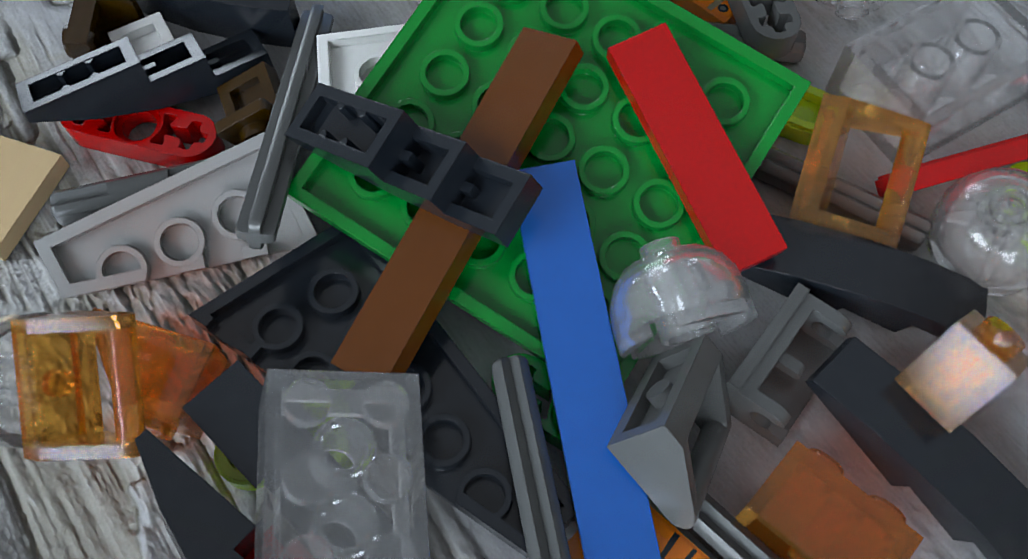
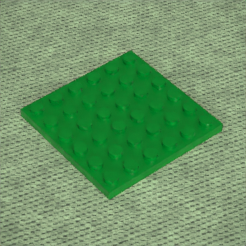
(441, 73)

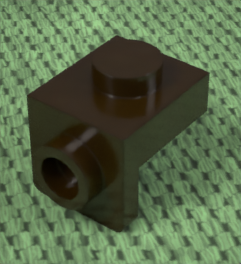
(93, 20)
(247, 103)

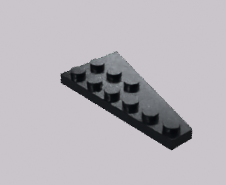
(298, 318)

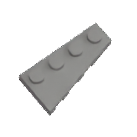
(167, 229)

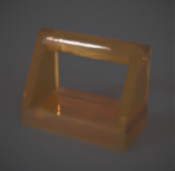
(825, 154)
(62, 389)

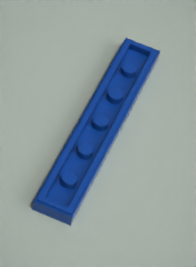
(583, 369)

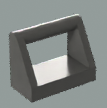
(654, 430)

